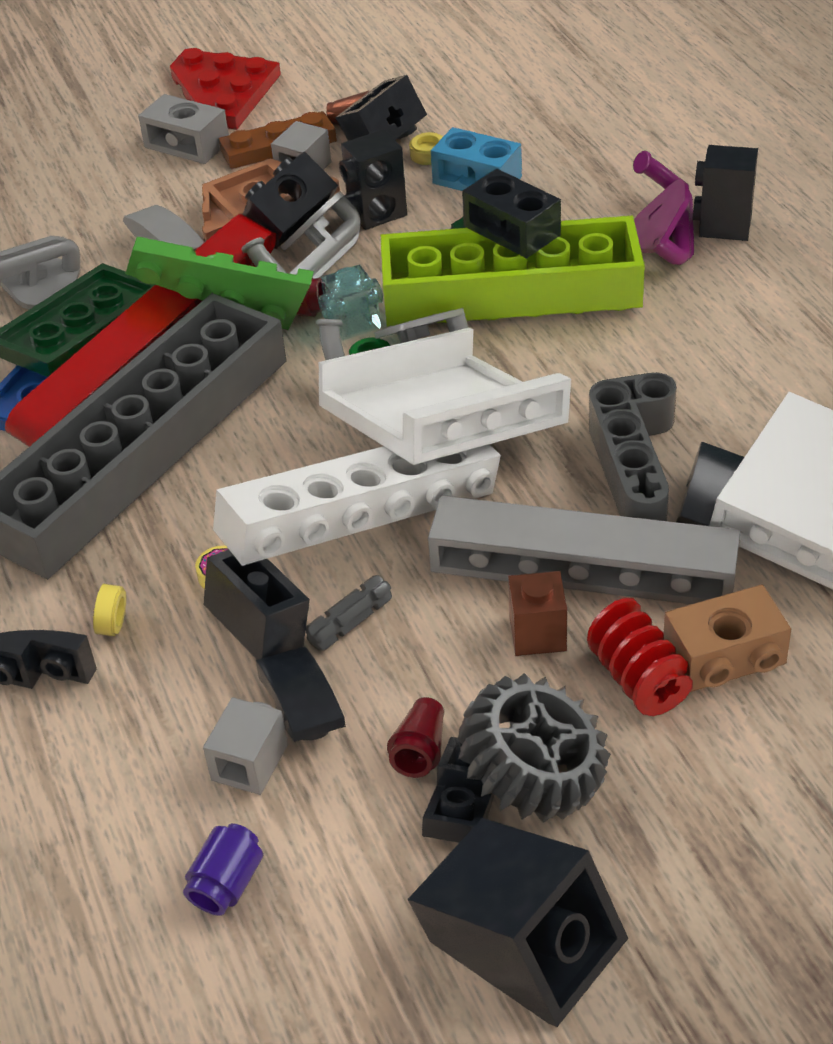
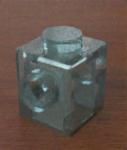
(353, 299)

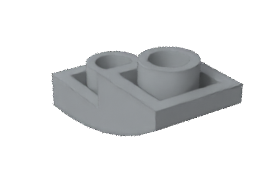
(162, 225)

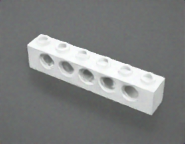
(343, 498)

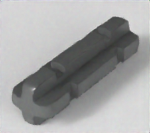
(348, 612)

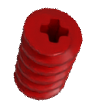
(639, 657)

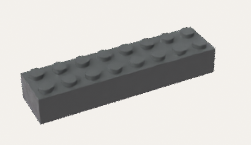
(133, 431)

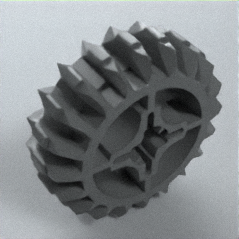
(523, 760)

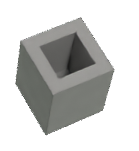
(302, 138)
(246, 745)

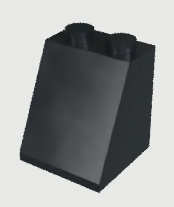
(522, 916)

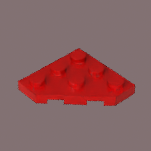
(224, 81)

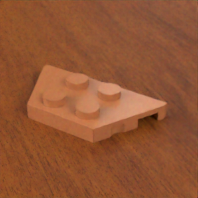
(226, 195)

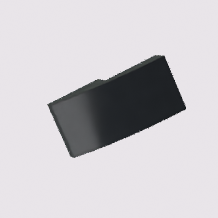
(707, 479)
(48, 652)
(301, 694)
(456, 800)

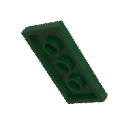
(69, 319)

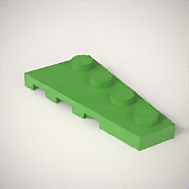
(199, 276)

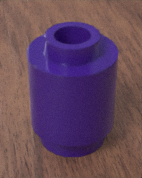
(223, 868)

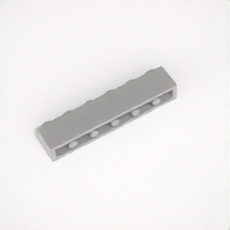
(588, 549)

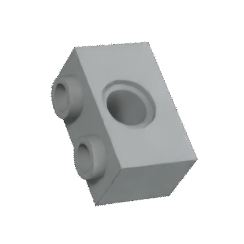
(183, 128)

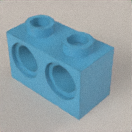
(468, 156)

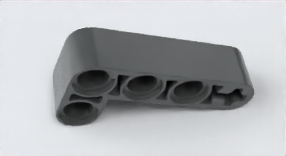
(620, 423)

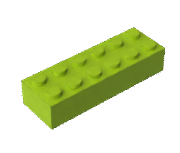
(585, 269)

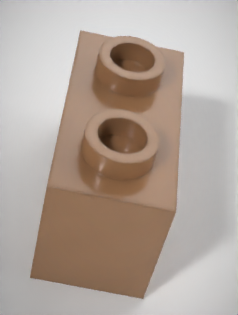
(729, 636)

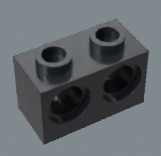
(374, 178)
(512, 213)

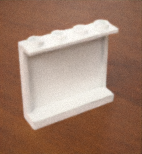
(437, 397)
(786, 491)

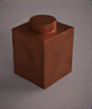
(537, 613)

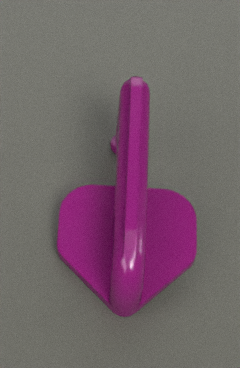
(666, 215)

